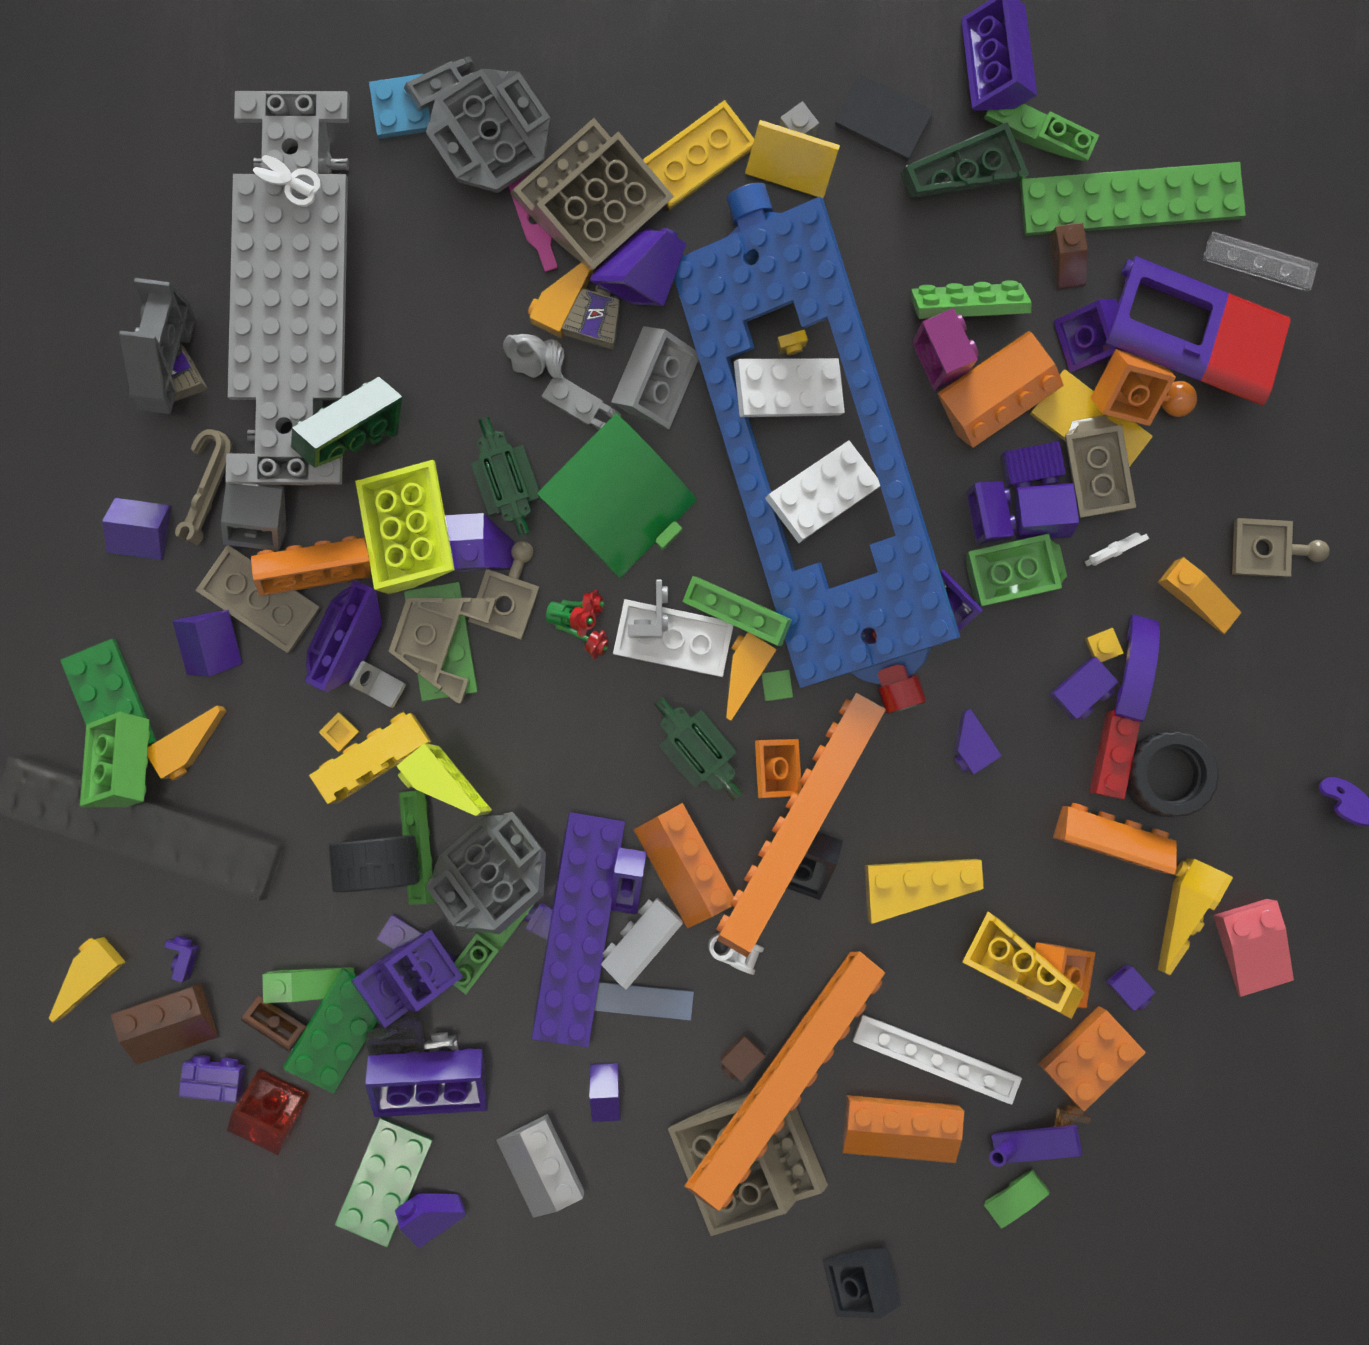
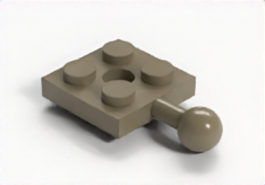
(1279, 539)
(521, 594)

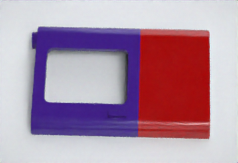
(1239, 341)

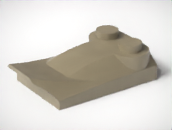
(1099, 467)

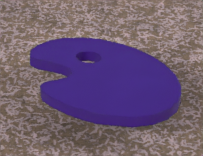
(1352, 803)

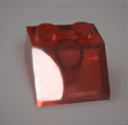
(267, 1112)

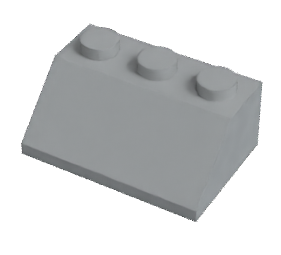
(656, 377)
(640, 942)
(541, 1167)

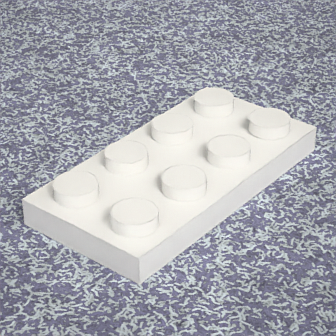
(788, 387)
(823, 491)
(690, 643)

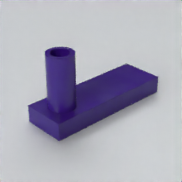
(1035, 1145)

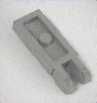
(577, 402)

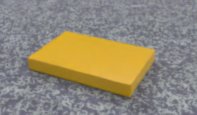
(792, 159)

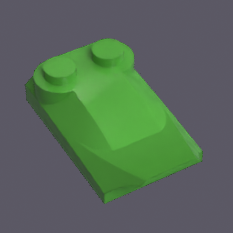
(1015, 570)

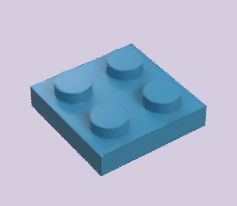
(394, 109)

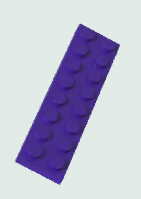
(577, 930)

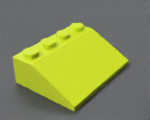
(405, 527)
(436, 775)

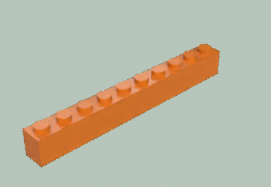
(800, 826)
(784, 1081)

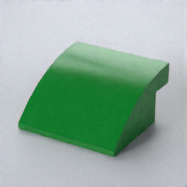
(617, 495)

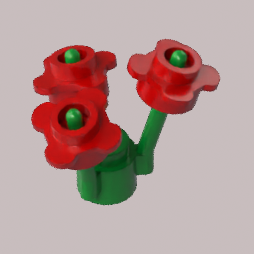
(580, 620)

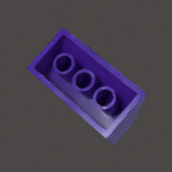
(999, 55)
(426, 1082)

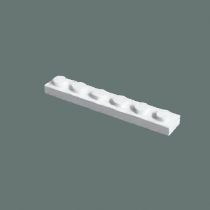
(936, 1059)

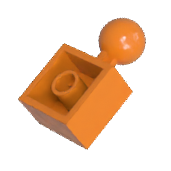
(1138, 387)

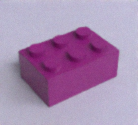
(944, 349)

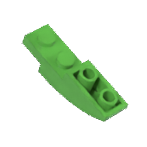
(1046, 132)
(480, 954)

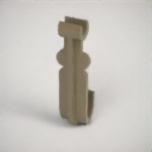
(202, 501)

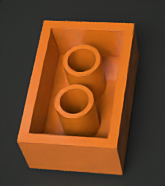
(1091, 1058)

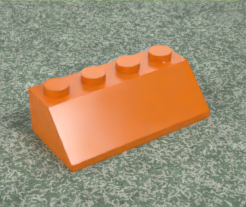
(1000, 389)
(310, 566)
(1117, 839)
(685, 865)
(902, 1129)

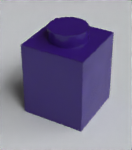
(1130, 988)

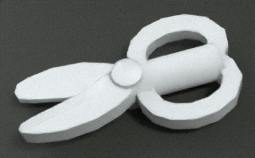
(283, 176)
(1116, 549)

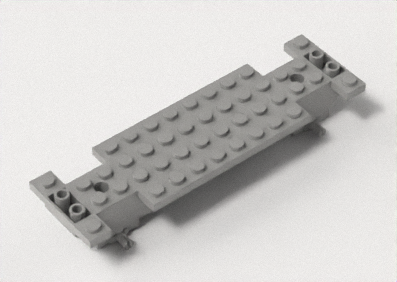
(287, 285)

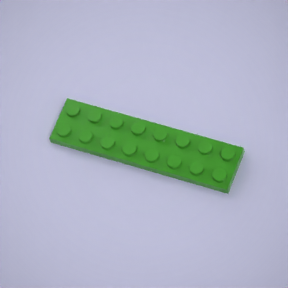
(1133, 198)

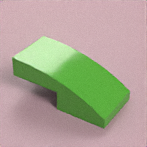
(1017, 1199)

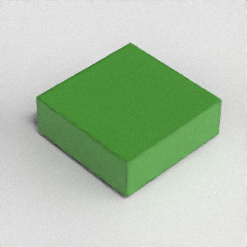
(668, 535)
(777, 685)

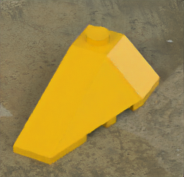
(1192, 894)

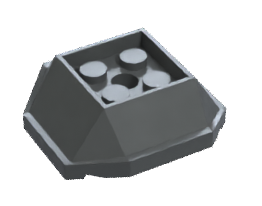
(490, 102)
(489, 875)

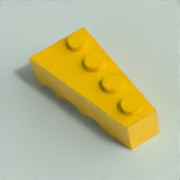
(369, 759)
(915, 885)
(1013, 962)

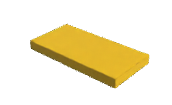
(700, 152)
(1075, 403)

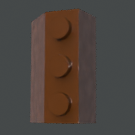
(165, 1024)

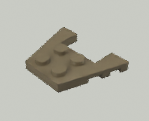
(427, 633)

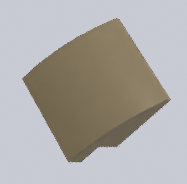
(592, 194)
(776, 1180)

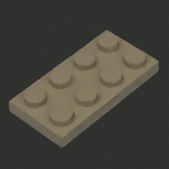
(276, 616)

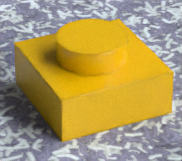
(792, 343)
(1104, 645)
(339, 732)

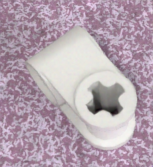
(734, 958)

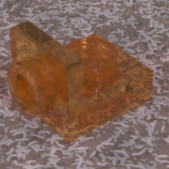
(1071, 1114)

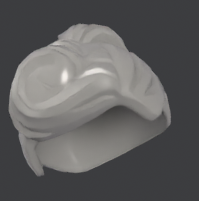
(532, 355)

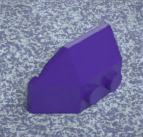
(478, 543)
(343, 637)

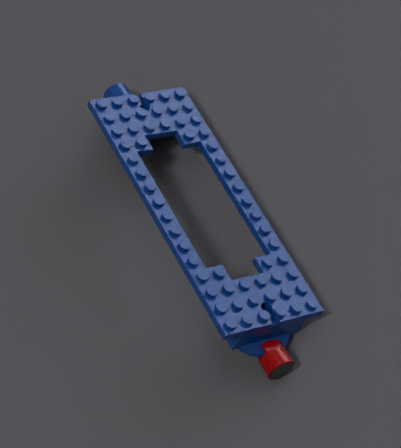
(874, 624)

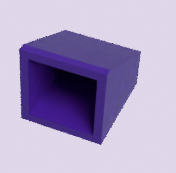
(642, 267)

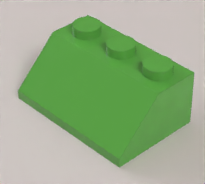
(115, 761)

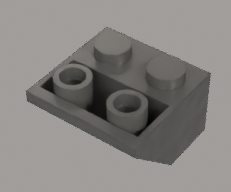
(254, 516)

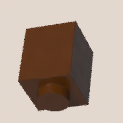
(741, 1058)

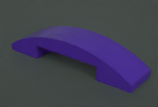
(1139, 668)

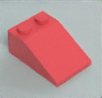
(1255, 946)

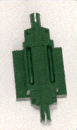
(504, 477)
(697, 748)

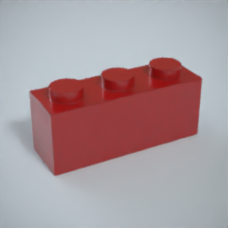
(1114, 756)

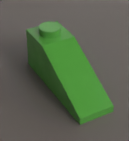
(298, 984)

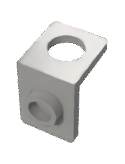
(379, 685)
(441, 1040)

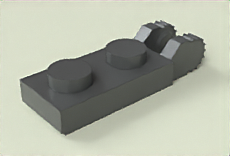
(431, 85)

